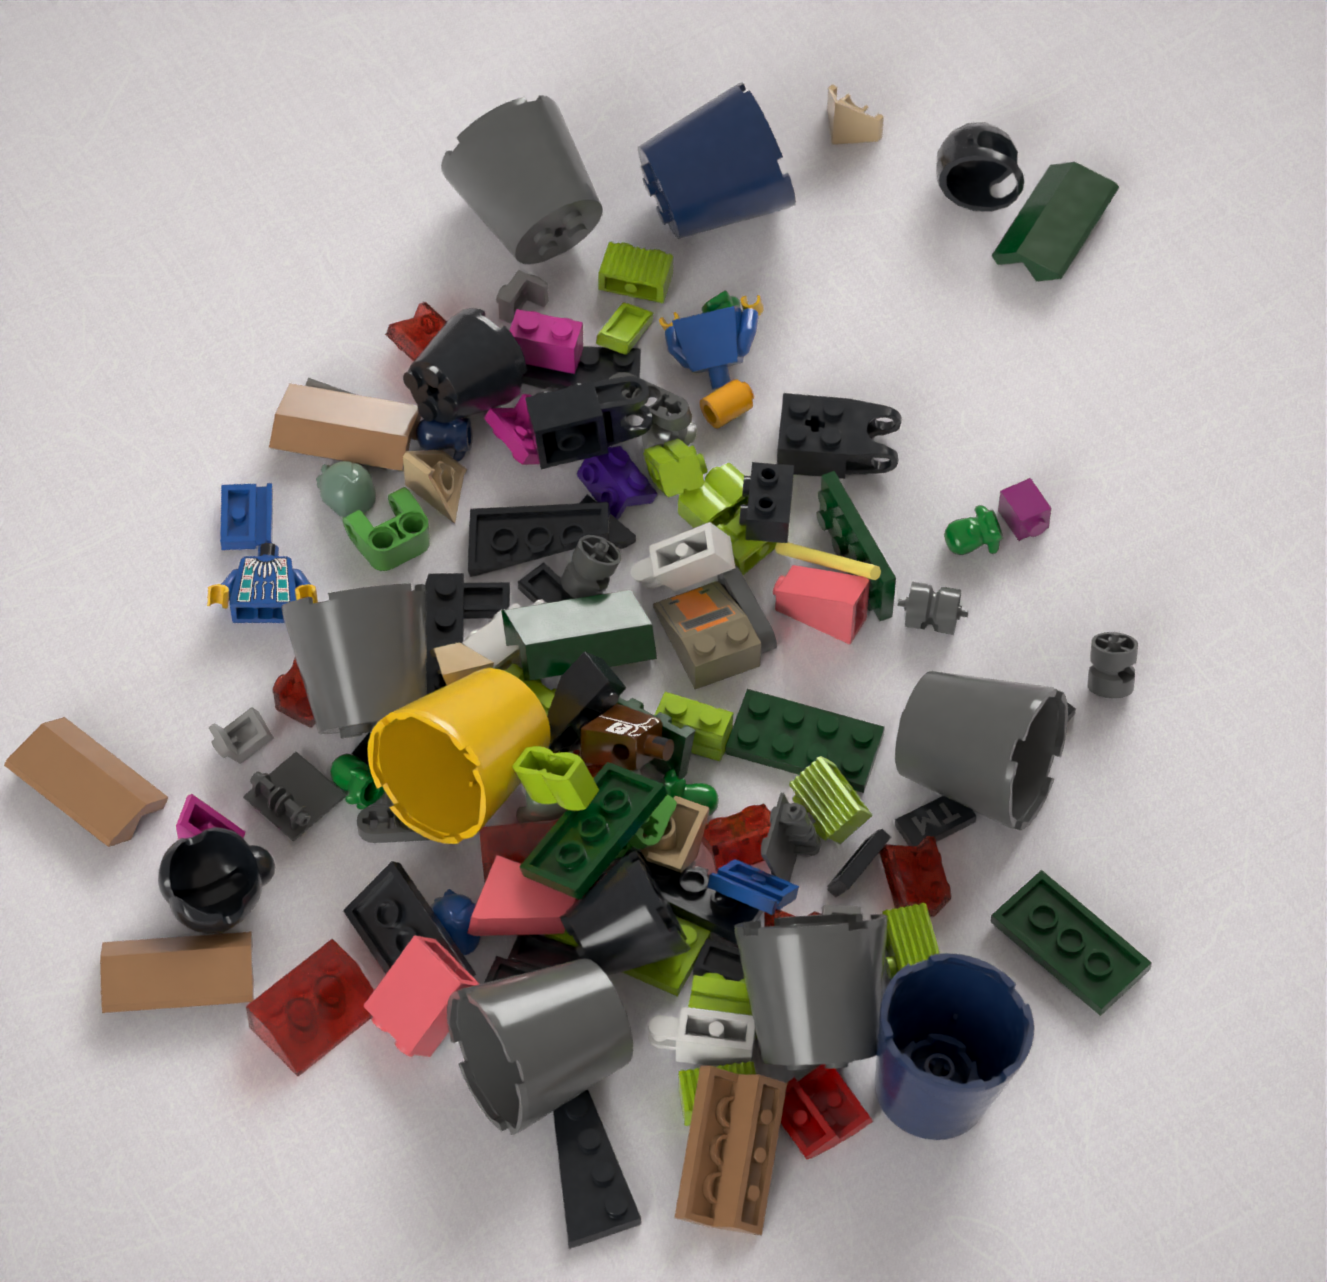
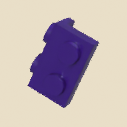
(616, 480)

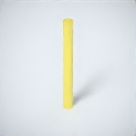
(828, 560)

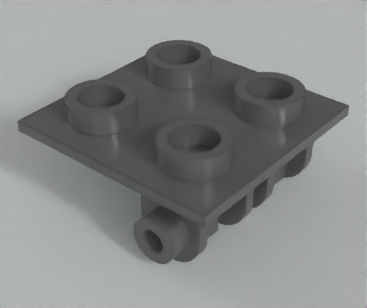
(293, 795)
(788, 836)

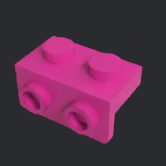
(514, 430)

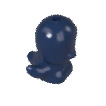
(442, 436)

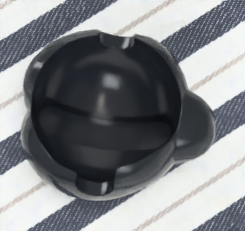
(213, 879)

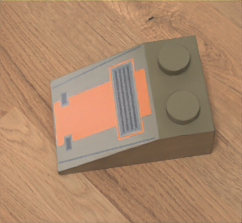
(709, 634)

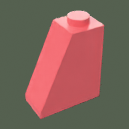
(824, 600)
(517, 904)

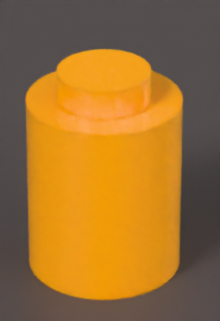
(727, 403)

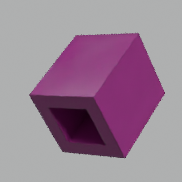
(1024, 509)

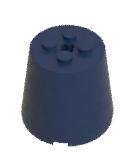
(716, 166)
(948, 1043)

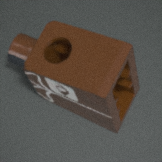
(624, 739)

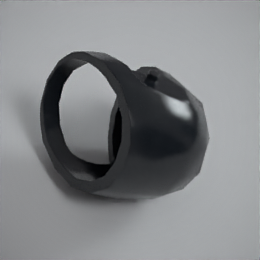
(973, 162)

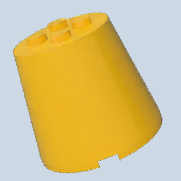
(454, 753)

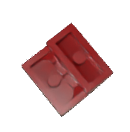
(821, 1111)

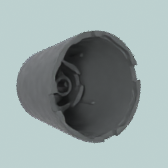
(525, 179)
(360, 654)
(983, 743)
(815, 987)
(538, 1039)

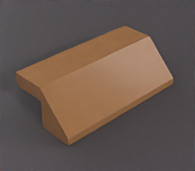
(344, 427)
(85, 781)
(176, 972)
(730, 1150)

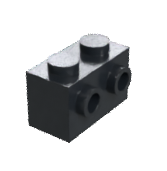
(768, 502)

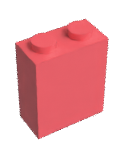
(415, 996)

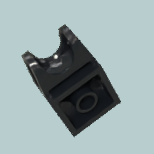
(585, 419)
(835, 435)

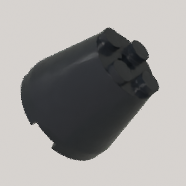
(466, 369)
(625, 920)

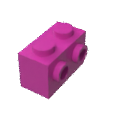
(548, 340)

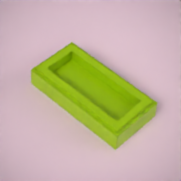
(624, 328)

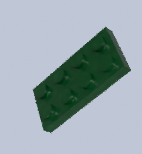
(855, 542)
(795, 734)
(590, 839)
(1071, 942)

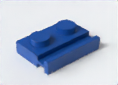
(246, 516)
(753, 886)

